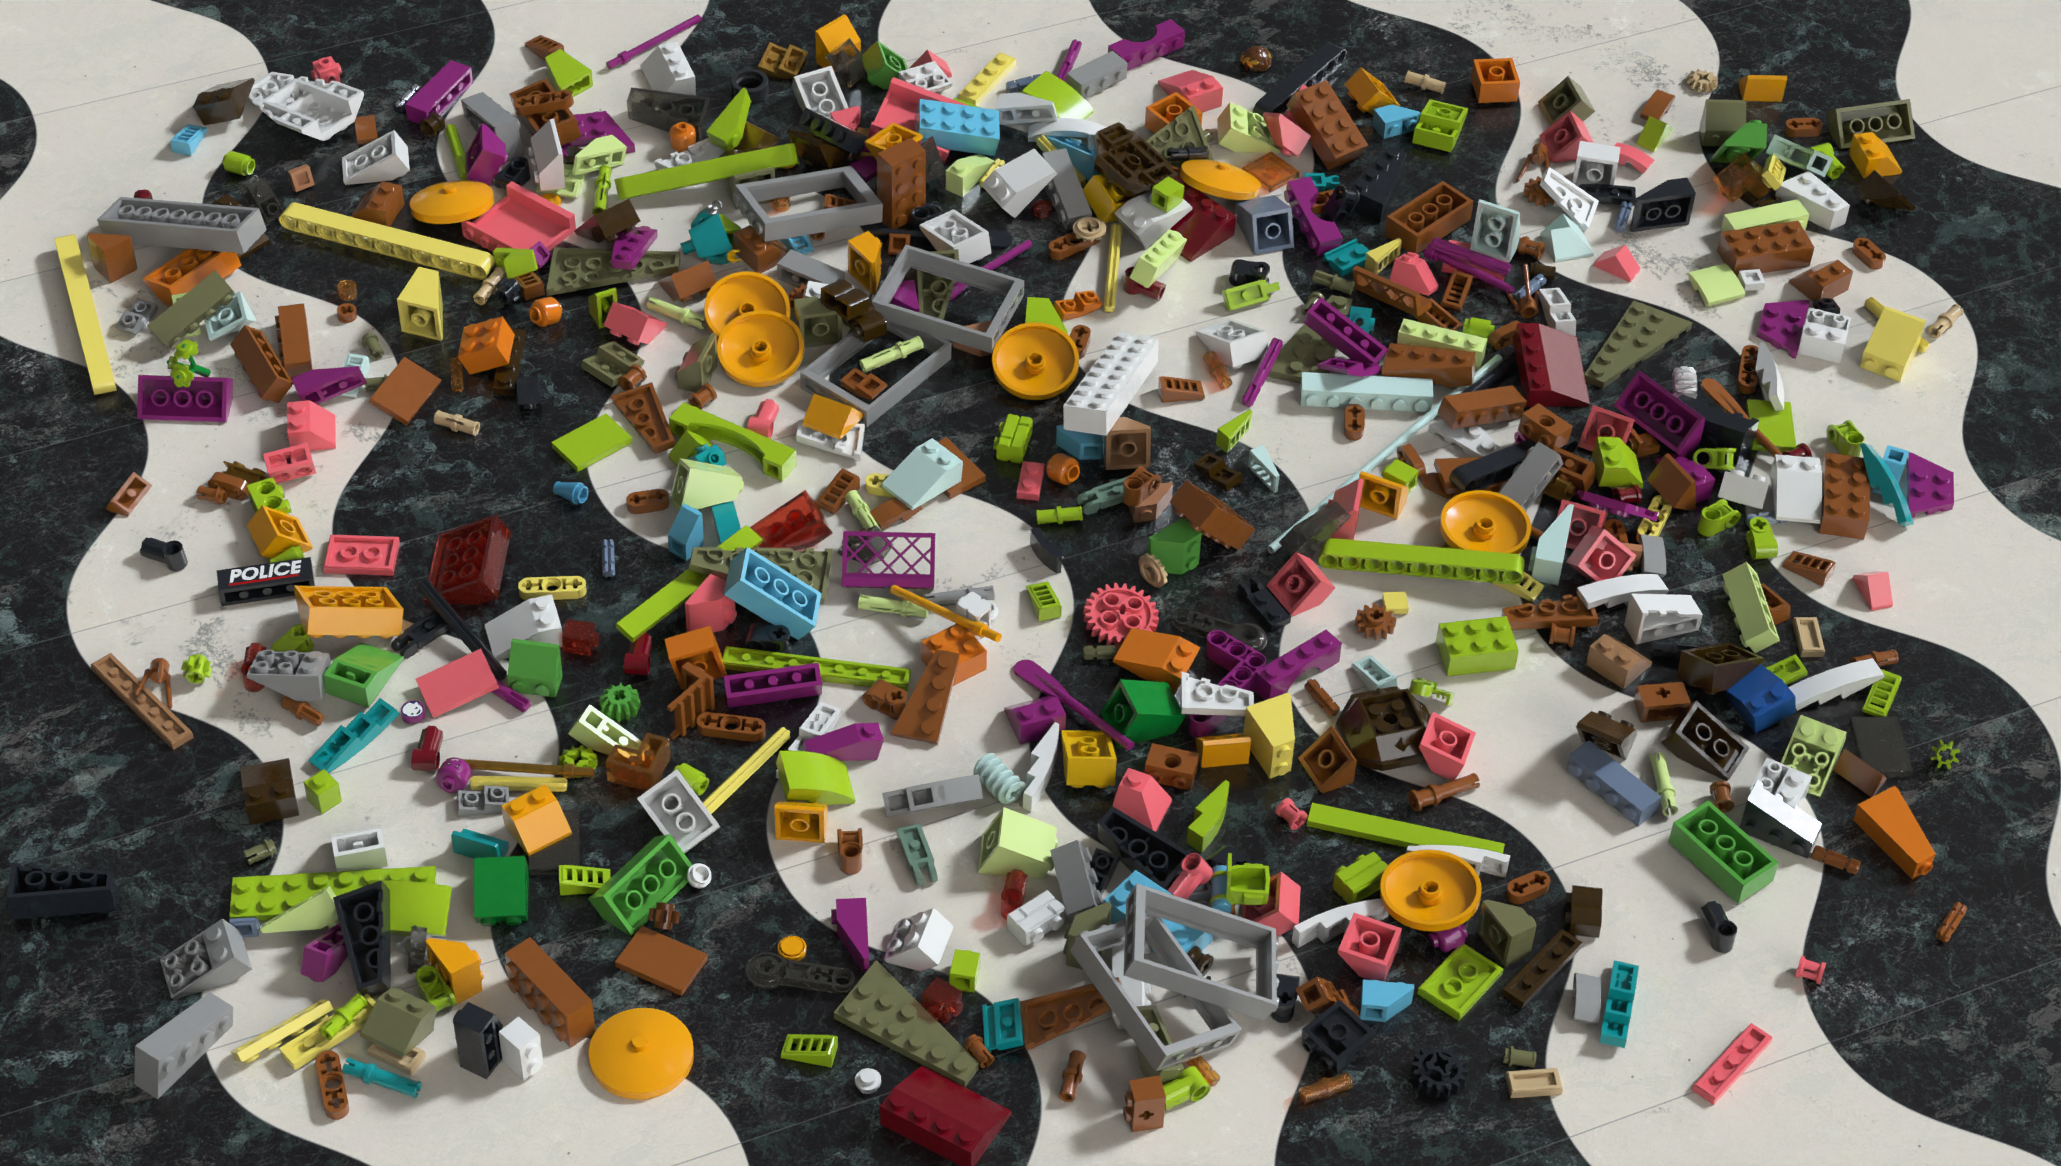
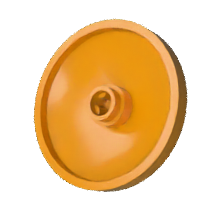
(1220, 179)
(451, 202)
(742, 294)
(760, 348)
(1035, 361)
(1485, 523)
(1430, 890)
(641, 1053)

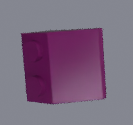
(485, 156)
(1035, 717)

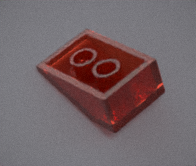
(793, 525)

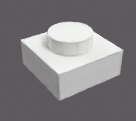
(1751, 279)

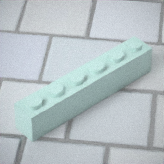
(1366, 391)

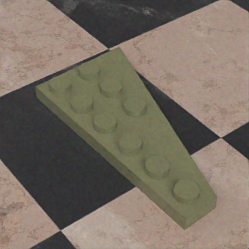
(1180, 132)
(590, 268)
(1634, 339)
(1307, 349)
(806, 565)
(894, 1018)

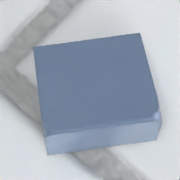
(248, 926)

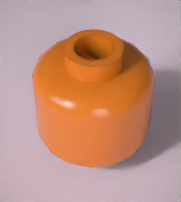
(682, 136)
(545, 311)
(1063, 469)

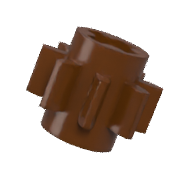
(664, 915)

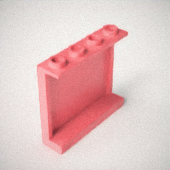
(901, 107)
(520, 222)

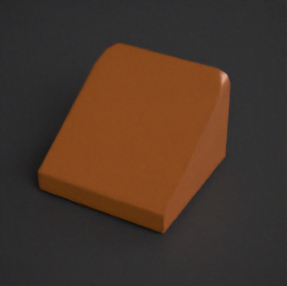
(898, 242)

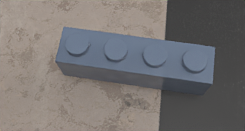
(1613, 783)

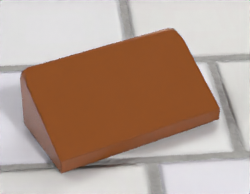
(129, 495)
(1859, 773)

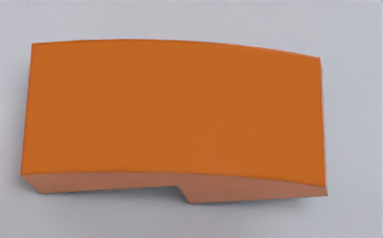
(1080, 305)

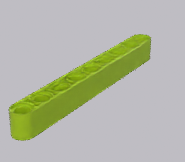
(705, 171)
(1422, 561)

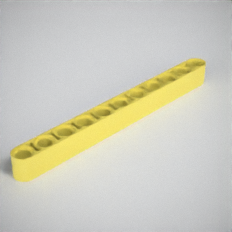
(387, 240)
(85, 315)

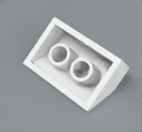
(669, 70)
(547, 158)

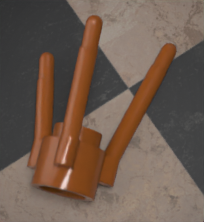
(1538, 156)
(1527, 305)
(158, 673)

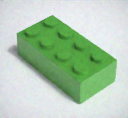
(1723, 851)

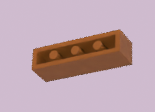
(294, 339)
(261, 364)
(1481, 407)

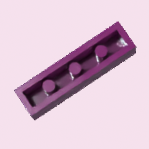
(439, 91)
(1343, 333)
(773, 685)

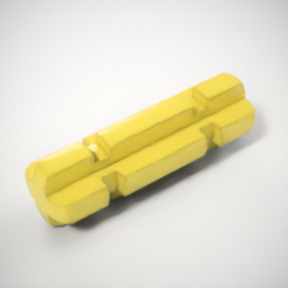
(996, 164)

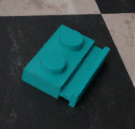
(1346, 257)
(1003, 1025)

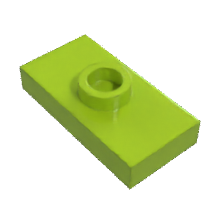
(1789, 669)

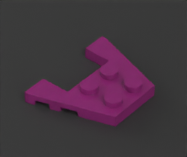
(598, 125)

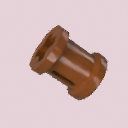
(632, 378)
(702, 396)
(1562, 635)
(1721, 795)

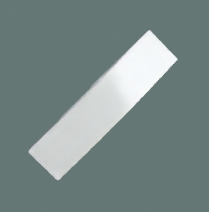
(1770, 377)
(1619, 589)
(1836, 681)
(818, 723)
(1041, 767)
(1479, 859)
(1335, 921)

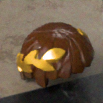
(1256, 59)

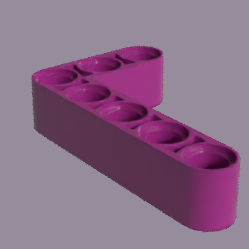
(1240, 661)

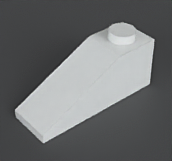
(1024, 109)

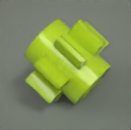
(196, 668)
(1943, 747)

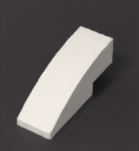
(1557, 310)

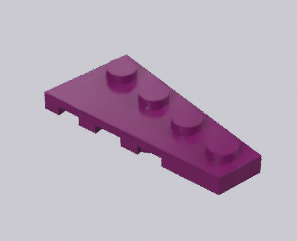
(631, 247)

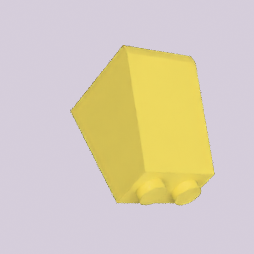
(422, 305)
(1893, 344)
(1271, 734)

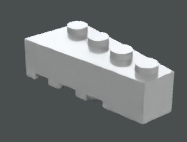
(483, 110)
(1065, 189)
(180, 1043)

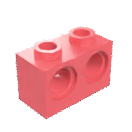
(289, 463)

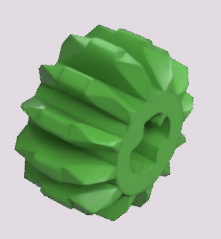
(620, 702)

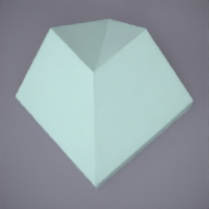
(1565, 240)
(230, 318)

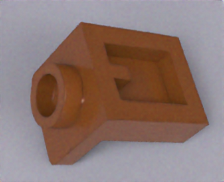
(1642, 444)

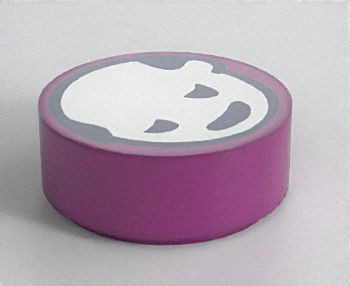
(413, 712)

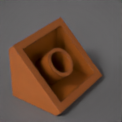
(112, 255)
(1674, 484)
(1329, 762)

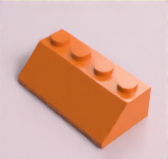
(188, 270)

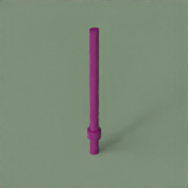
(625, 56)

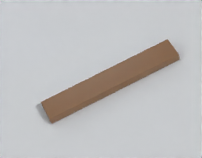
(145, 705)

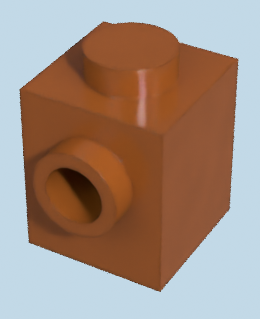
(1317, 995)

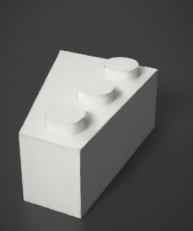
(1818, 199)
(1661, 616)

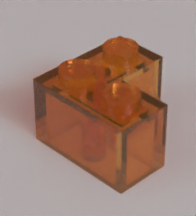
(1741, 177)
(639, 767)

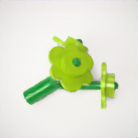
(182, 372)

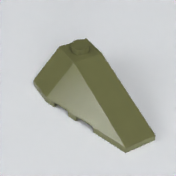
(935, 291)

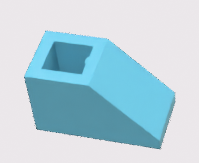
(1394, 120)
(1079, 444)
(1896, 461)
(686, 532)
(1384, 999)

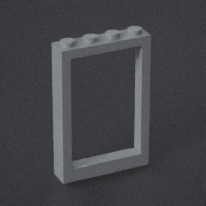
(865, 212)
(957, 271)
(813, 376)
(1212, 921)
(1219, 1020)

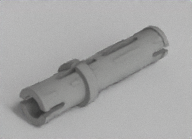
(951, 597)

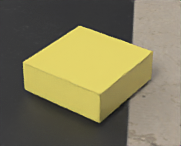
(1395, 602)

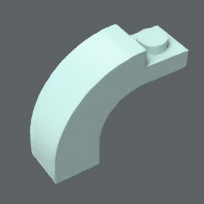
(1799, 156)

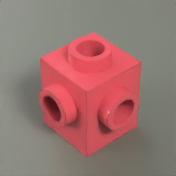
(326, 69)

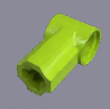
(1836, 167)
(1187, 1086)

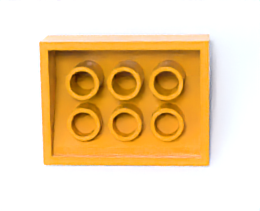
(348, 611)

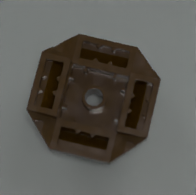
(1129, 160)
(1384, 728)

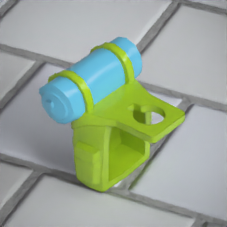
(1239, 885)

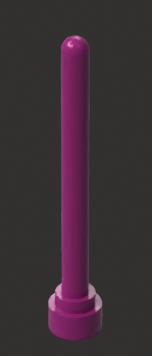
(1431, 255)

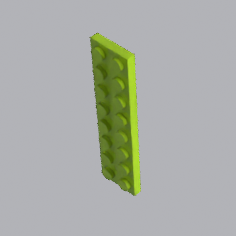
(272, 894)

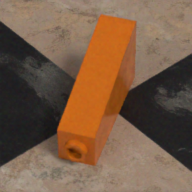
(1896, 831)

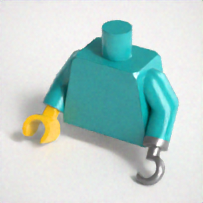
(710, 237)

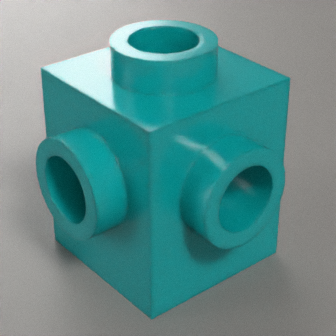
(1363, 314)
(709, 454)

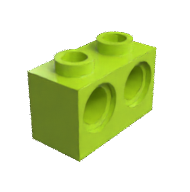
(269, 495)

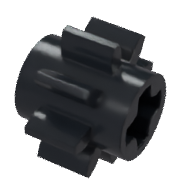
(508, 290)

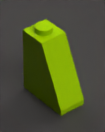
(568, 73)
(1042, 311)

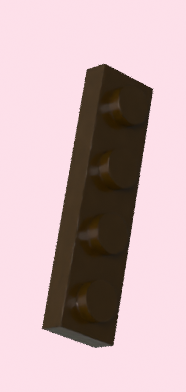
(506, 375)
(1542, 968)

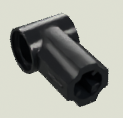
(169, 552)
(1720, 928)

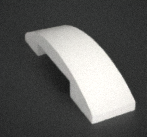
(1063, 128)

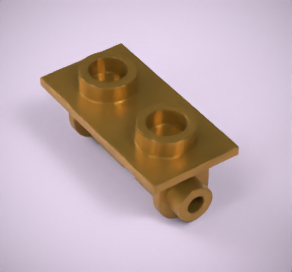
(240, 471)
(1560, 489)

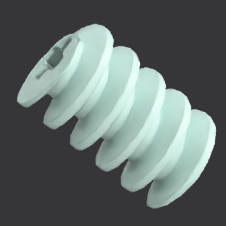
(999, 779)

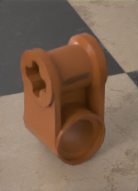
(1139, 486)
(885, 698)
(850, 850)

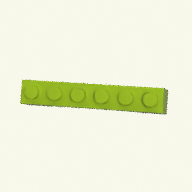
(775, 457)

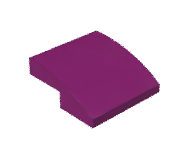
(1350, 367)

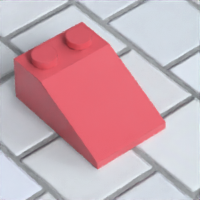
(1196, 87)

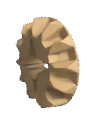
(1707, 81)
(1097, 228)
(1152, 570)

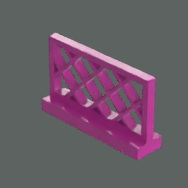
(883, 579)

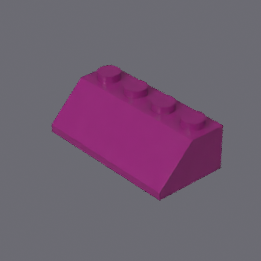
(204, 400)
(1661, 414)

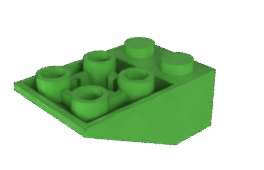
(361, 674)

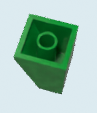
(1142, 710)
(501, 890)

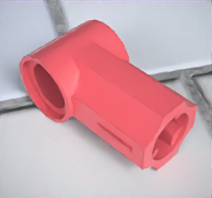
(764, 418)
(1194, 873)

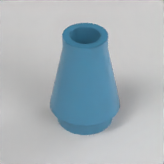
(572, 491)

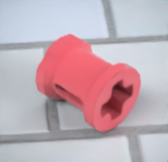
(1291, 814)
(1810, 970)

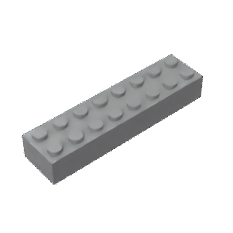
(184, 224)

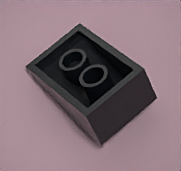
(1664, 206)

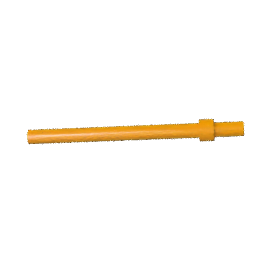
(978, 628)

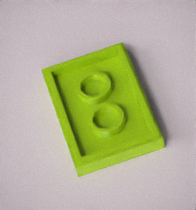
(1776, 425)
(592, 442)
(1460, 981)

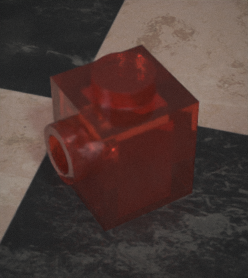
(579, 637)
(942, 1000)

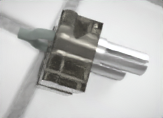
(417, 947)

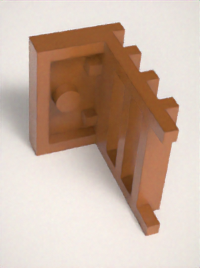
(697, 698)

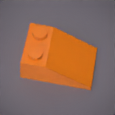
(1156, 656)

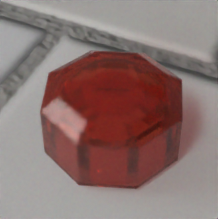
(1041, 208)

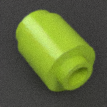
(238, 163)
(1478, 327)
(694, 777)

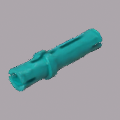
(381, 1077)

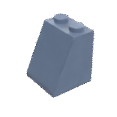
(1266, 223)

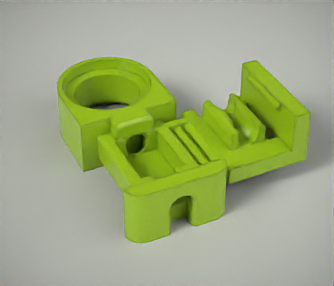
(1426, 688)

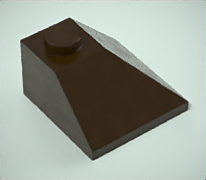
(1883, 193)

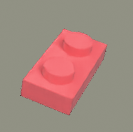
(1030, 481)

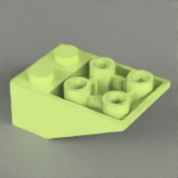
(1244, 131)
(1814, 751)

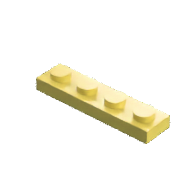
(987, 78)
(1773, 172)
(292, 1026)
(312, 1042)

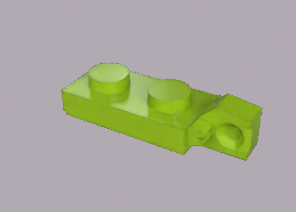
(1248, 294)

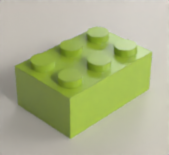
(1477, 646)

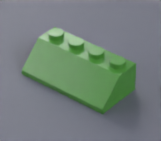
(1748, 139)
(647, 878)

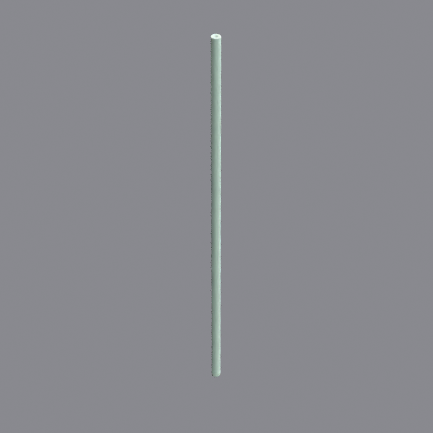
(1392, 447)

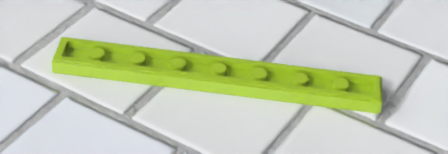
(677, 591)
(830, 669)
(1390, 830)

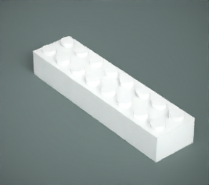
(1111, 384)

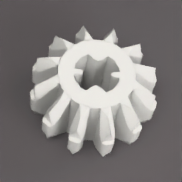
(1684, 382)

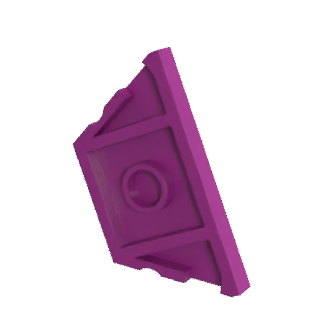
(1783, 324)
(1928, 486)
(1616, 507)

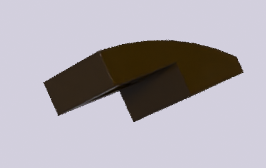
(1214, 470)

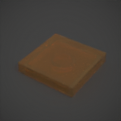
(1272, 171)

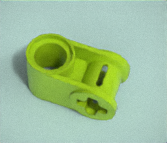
(1846, 438)
(1717, 458)
(1717, 518)
(1761, 539)
(293, 641)
(436, 991)

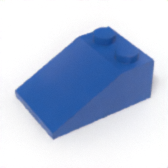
(1761, 699)

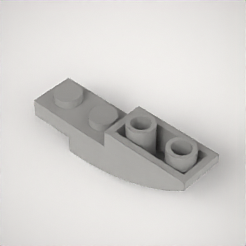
(932, 795)

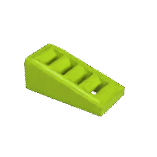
(1233, 431)
(1042, 610)
(1889, 683)
(569, 879)
(816, 1057)

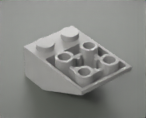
(292, 673)
(206, 961)

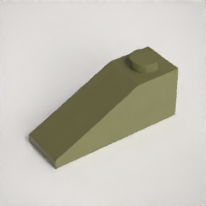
(1154, 1019)

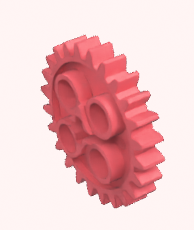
(1116, 611)

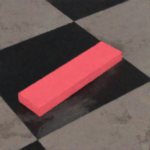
(1732, 1063)

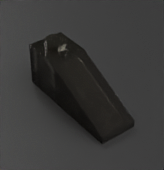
(1314, 531)

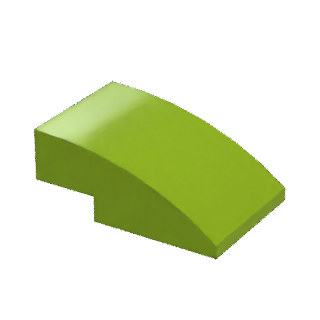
(1066, 100)
(1439, 125)
(814, 778)
(417, 905)

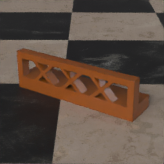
(1390, 292)

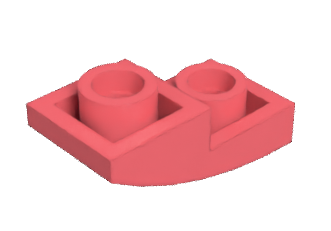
(1637, 158)

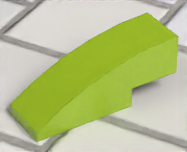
(1208, 818)

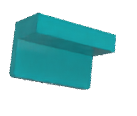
(478, 845)

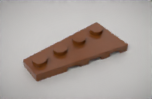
(646, 416)
(1564, 613)
(927, 705)
(1060, 1012)

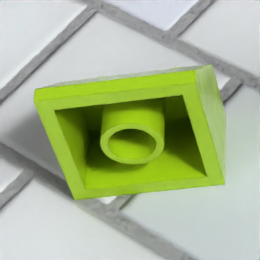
(1615, 463)

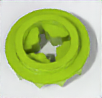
(589, 759)

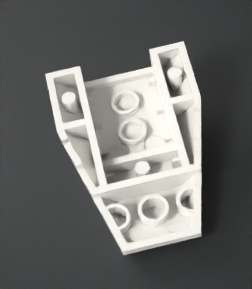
(307, 105)

